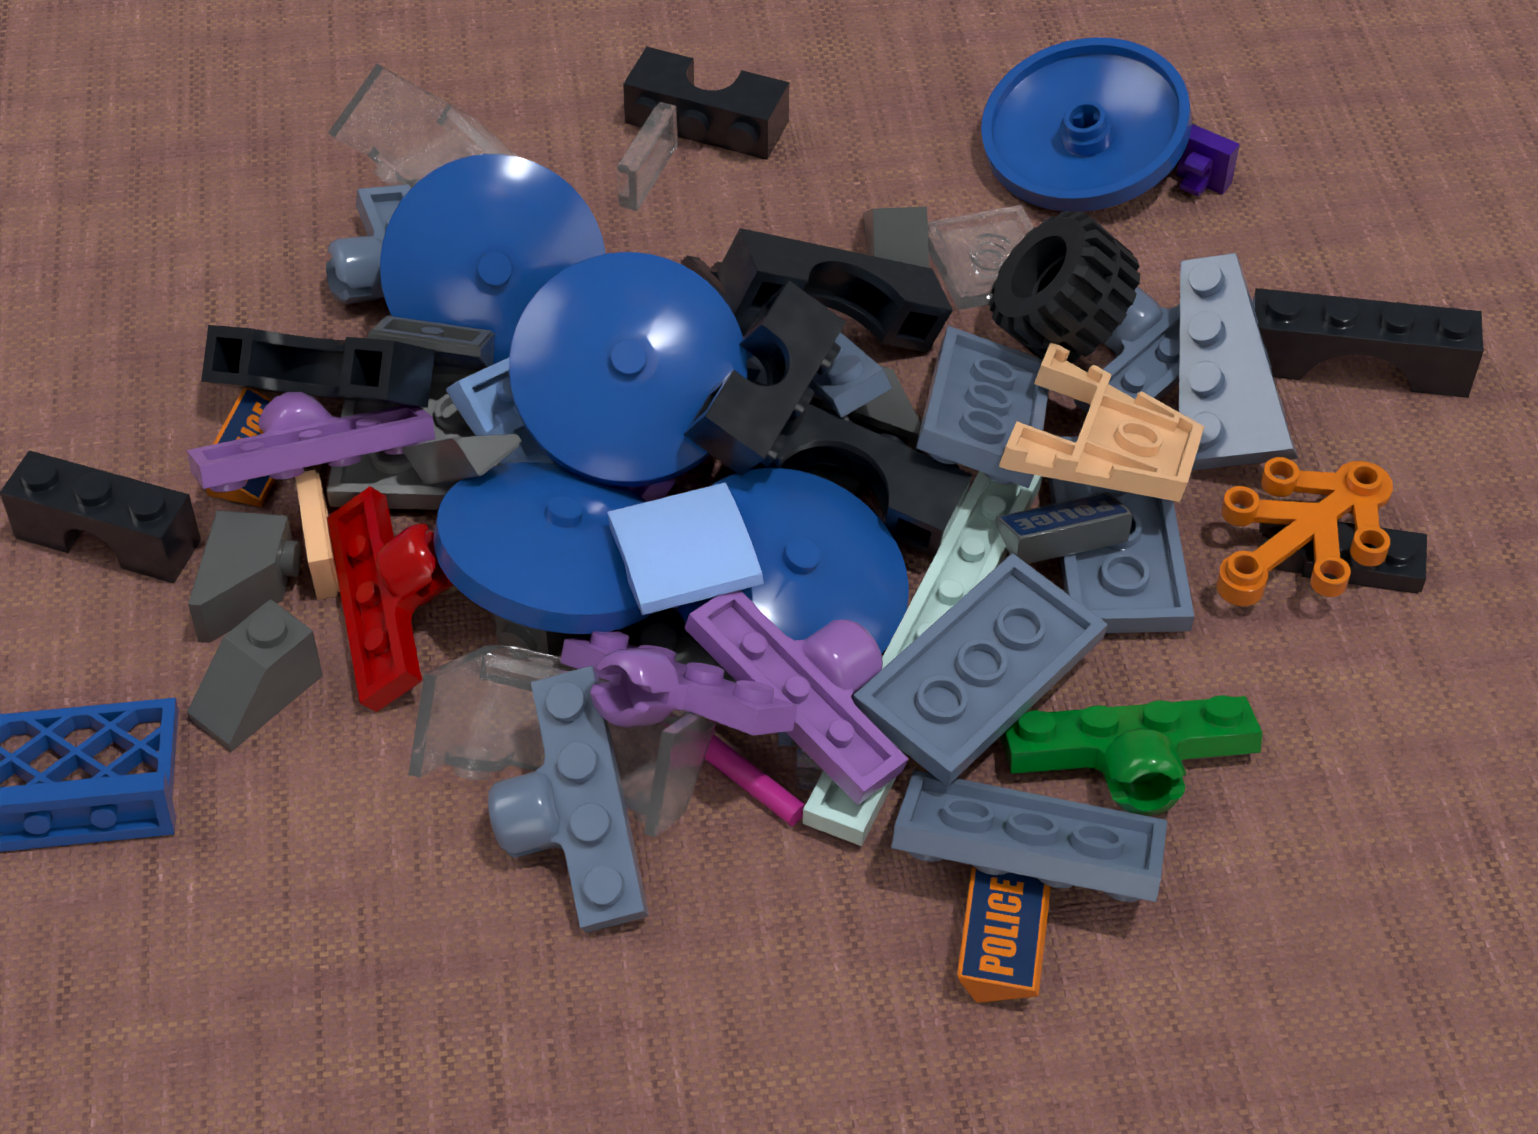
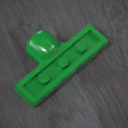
(1134, 744)

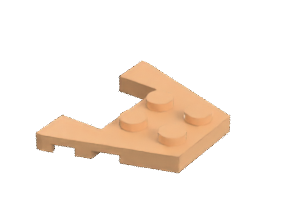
(1123, 441)

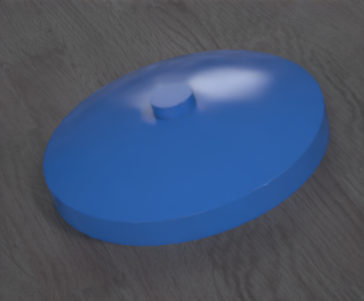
(1086, 124)
(482, 242)
(620, 364)
(538, 548)
(818, 555)

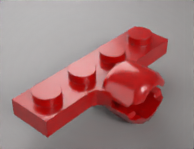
(379, 590)

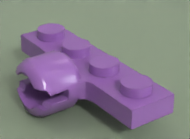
(305, 435)
(815, 676)
(650, 684)

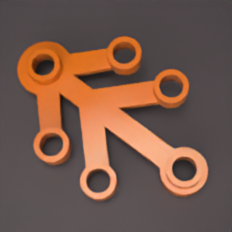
(1354, 489)

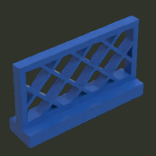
(96, 808)

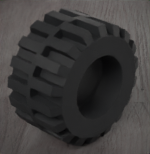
(1065, 286)

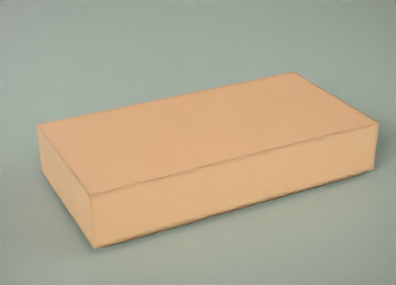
(317, 535)

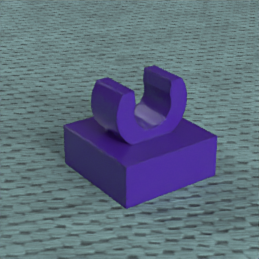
(1207, 162)

